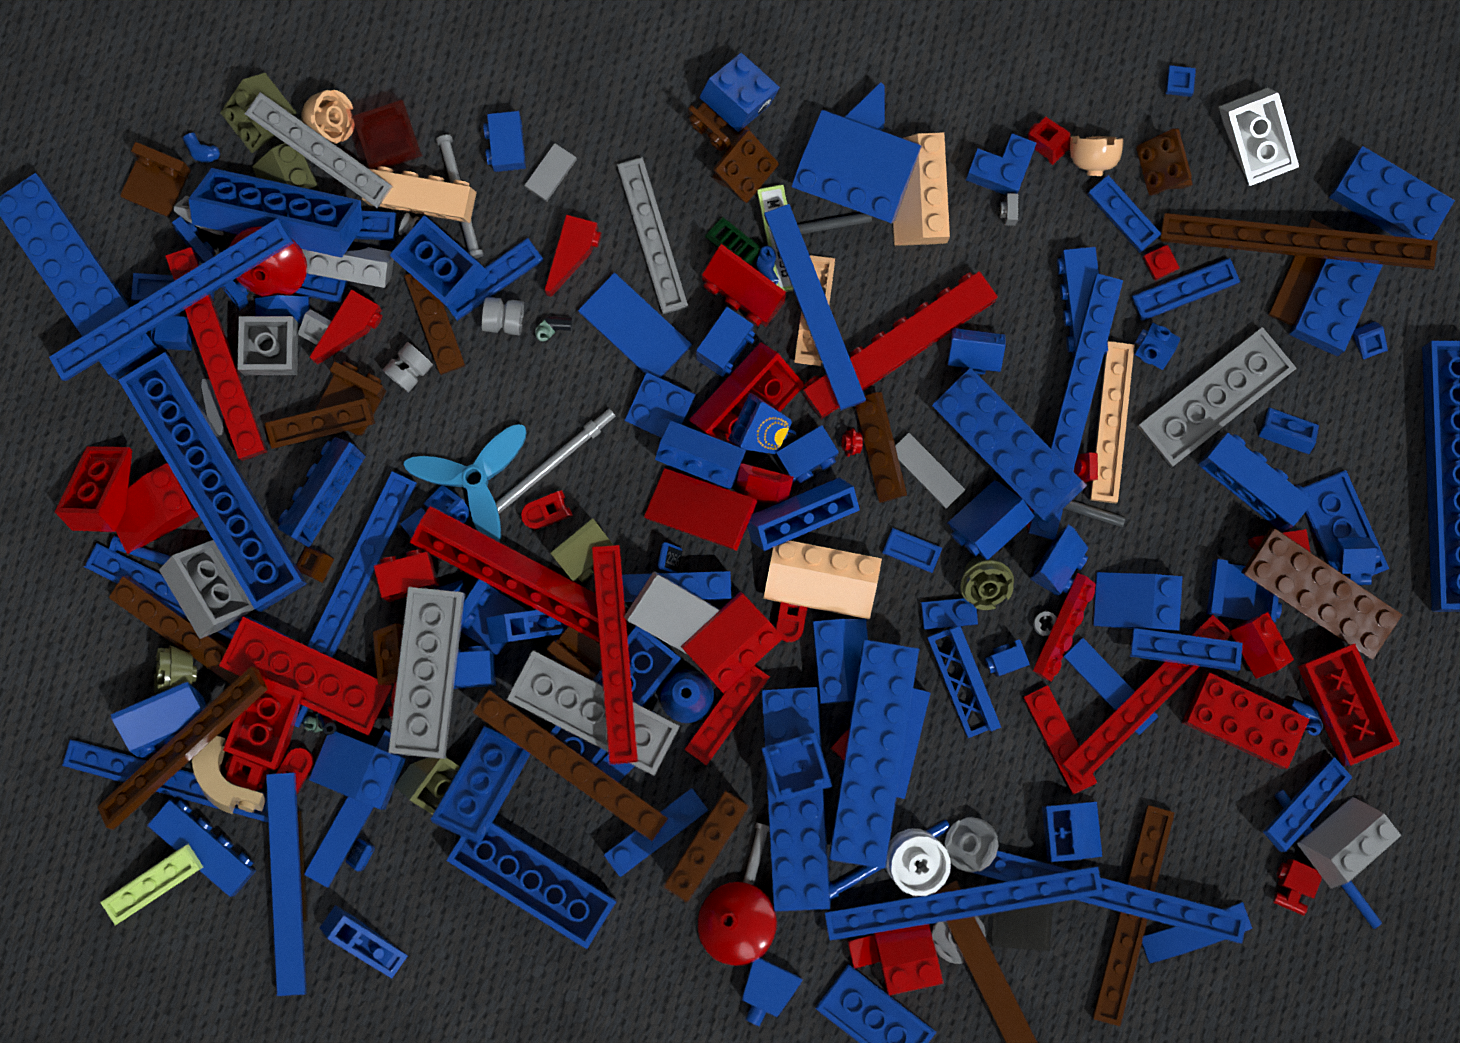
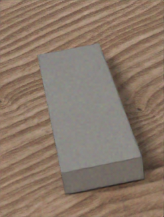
(928, 471)

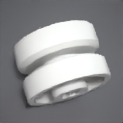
(928, 873)

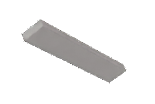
(318, 150)
(652, 235)

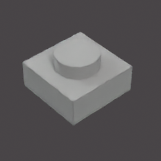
(1009, 209)
(313, 326)

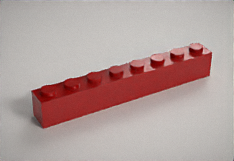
(907, 338)
(220, 364)
(508, 571)

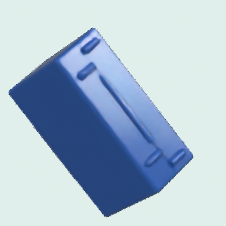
(976, 350)

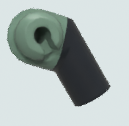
(551, 325)
(320, 723)

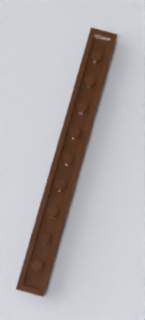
(1299, 241)

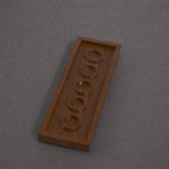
(1321, 593)

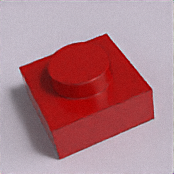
(1161, 262)
(1087, 466)

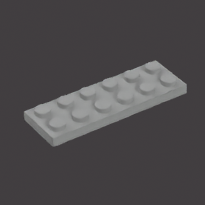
(1216, 397)
(426, 672)
(579, 708)

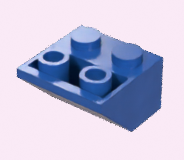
(1072, 831)

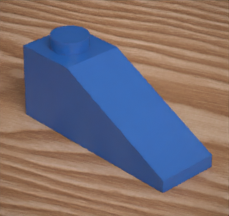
(522, 626)
(362, 941)

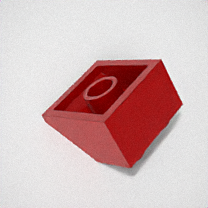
(412, 571)

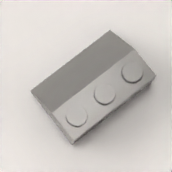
(206, 588)
(1348, 841)

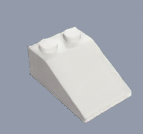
(1259, 135)

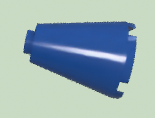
(687, 709)

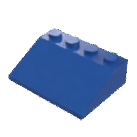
(857, 166)
(322, 491)

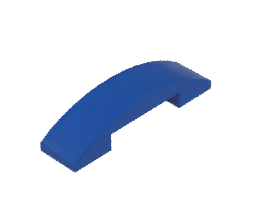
(1177, 940)

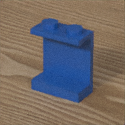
(1237, 595)

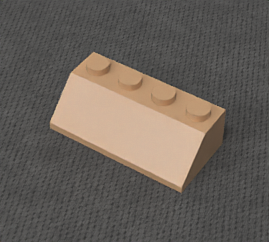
(924, 209)
(823, 579)

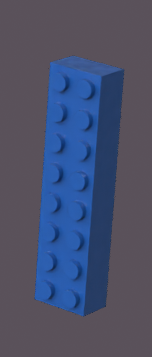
(70, 268)
(873, 754)
(799, 823)

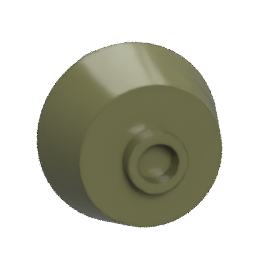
(986, 583)
(173, 669)

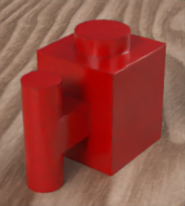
(1300, 881)

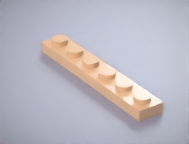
(1112, 421)

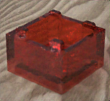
(387, 135)

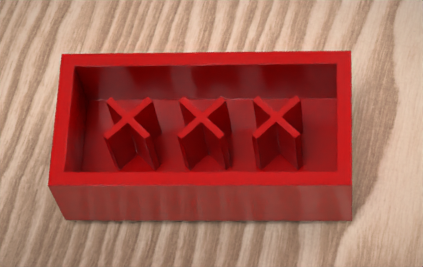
(1348, 705)
(1245, 721)

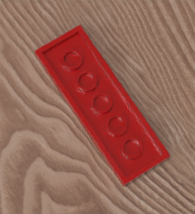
(326, 682)

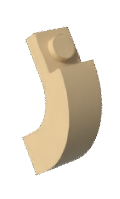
(217, 790)

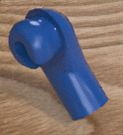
(200, 152)
(766, 263)
(1315, 722)

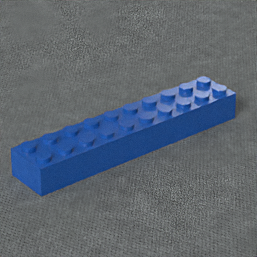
(1442, 438)
(212, 482)

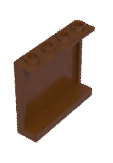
(706, 846)

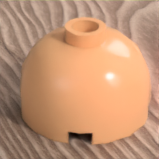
(329, 115)
(1096, 153)

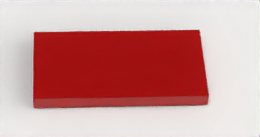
(700, 509)

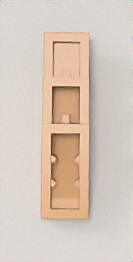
(806, 350)

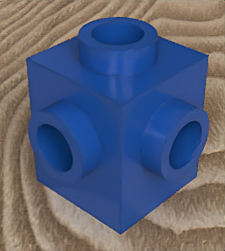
(1156, 345)

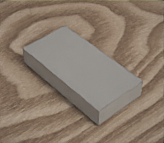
(550, 172)

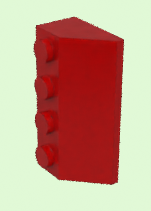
(761, 374)

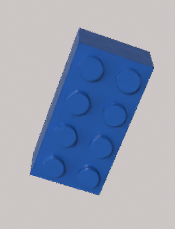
(1391, 197)
(1335, 304)
(1256, 482)

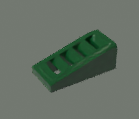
(750, 257)

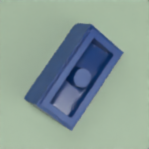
(1289, 431)

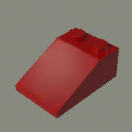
(97, 490)
(154, 508)
(266, 726)
(908, 959)

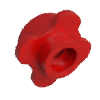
(852, 442)

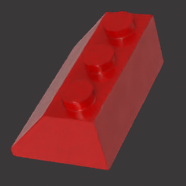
(743, 287)
(732, 642)

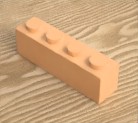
(427, 196)

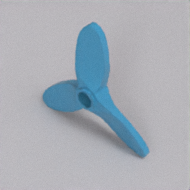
(490, 462)

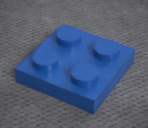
(658, 404)

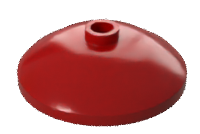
(281, 273)
(751, 928)

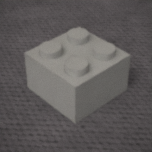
(268, 345)

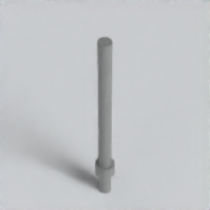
(590, 430)

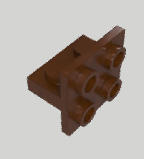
(1164, 163)
(745, 166)
(576, 653)

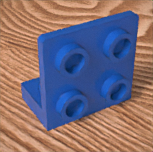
(485, 603)

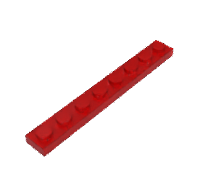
(614, 655)
(1136, 710)

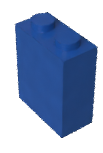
(990, 520)

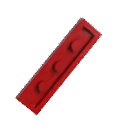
(1064, 627)
(726, 715)
(1055, 733)

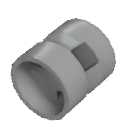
(500, 315)
(407, 357)

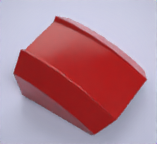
(763, 485)

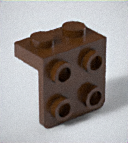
(718, 130)
(351, 386)

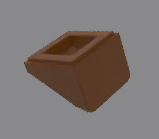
(316, 565)

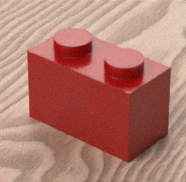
(1262, 645)

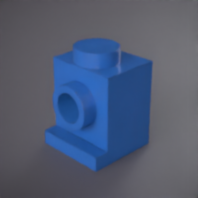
(1007, 659)

